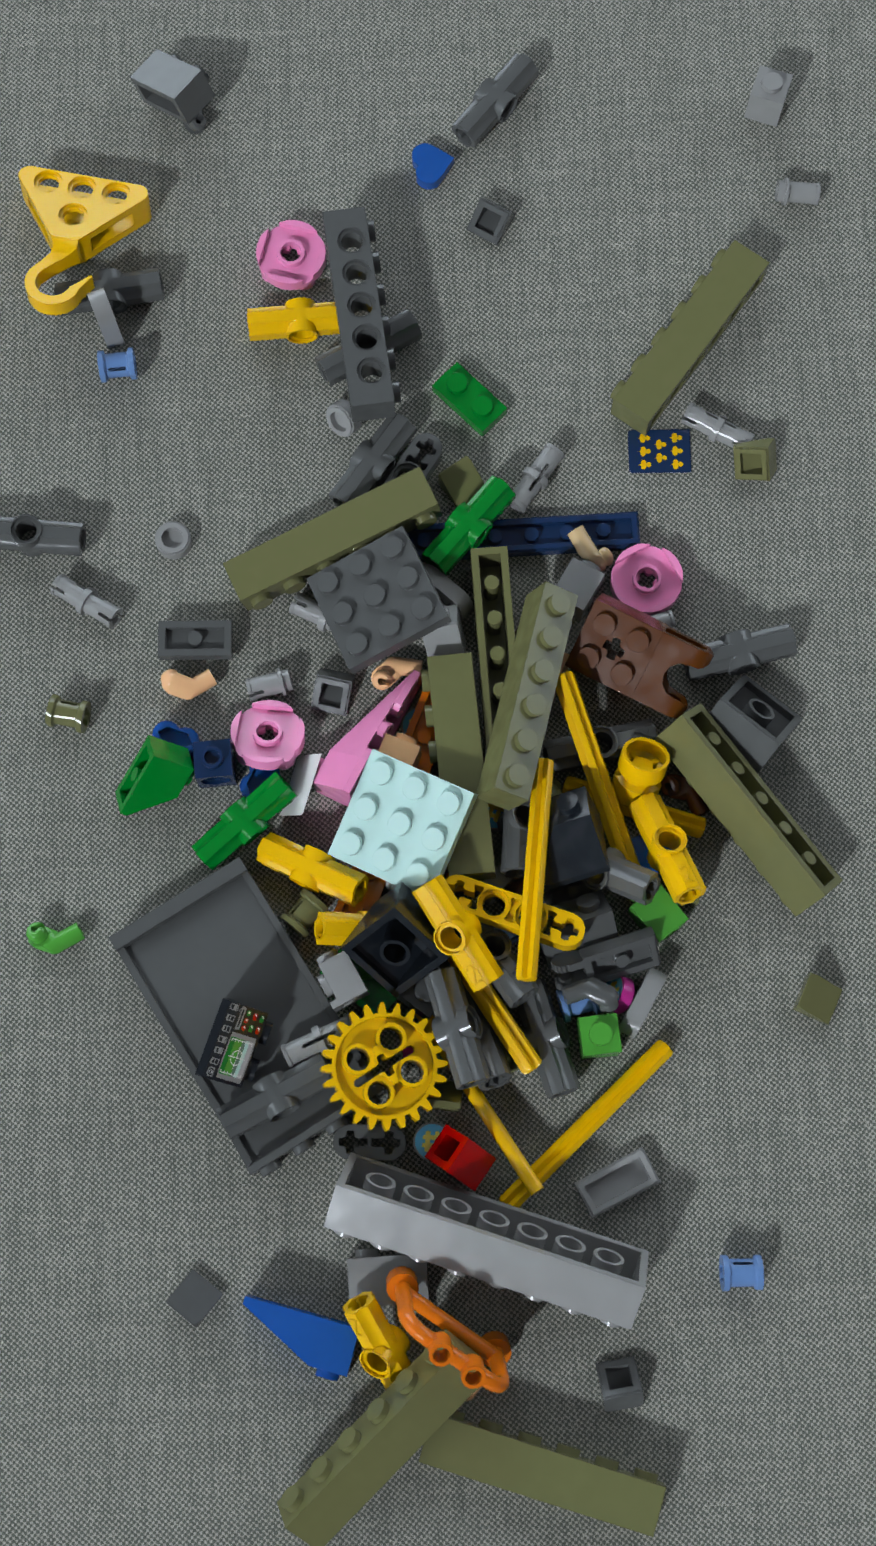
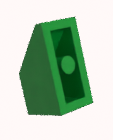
(154, 776)

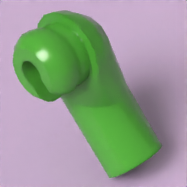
(52, 940)

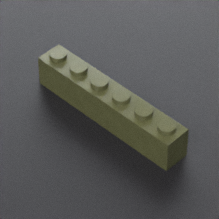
(688, 337)
(301, 552)
(493, 626)
(527, 697)
(459, 755)
(748, 810)
(373, 1448)
(546, 1473)

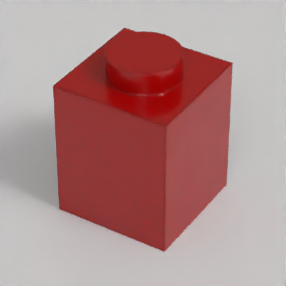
(460, 1157)

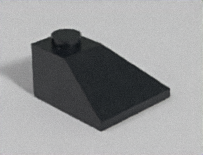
(574, 840)

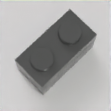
(173, 85)

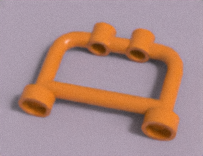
(492, 1347)

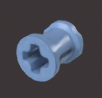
(117, 364)
(575, 1009)
(741, 1272)

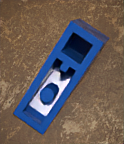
(311, 1336)

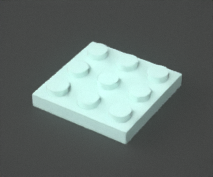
(401, 822)

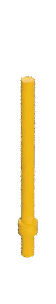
(496, 1129)

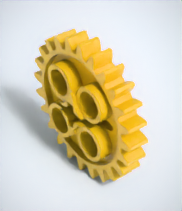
(365, 1037)

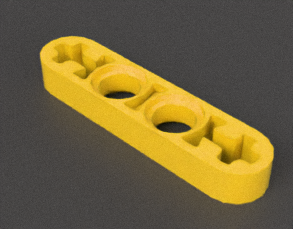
(509, 918)

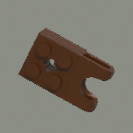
(648, 654)

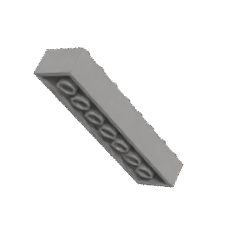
(489, 1241)

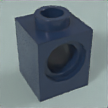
(214, 763)

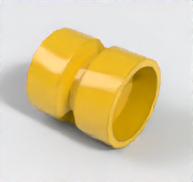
(640, 769)

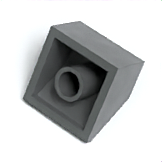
(754, 721)

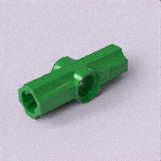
(469, 525)
(244, 821)

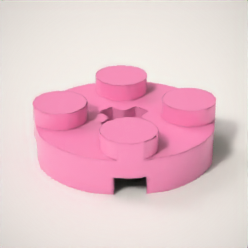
(291, 274)
(651, 561)
(268, 754)

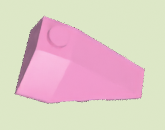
(346, 760)

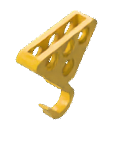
(76, 227)

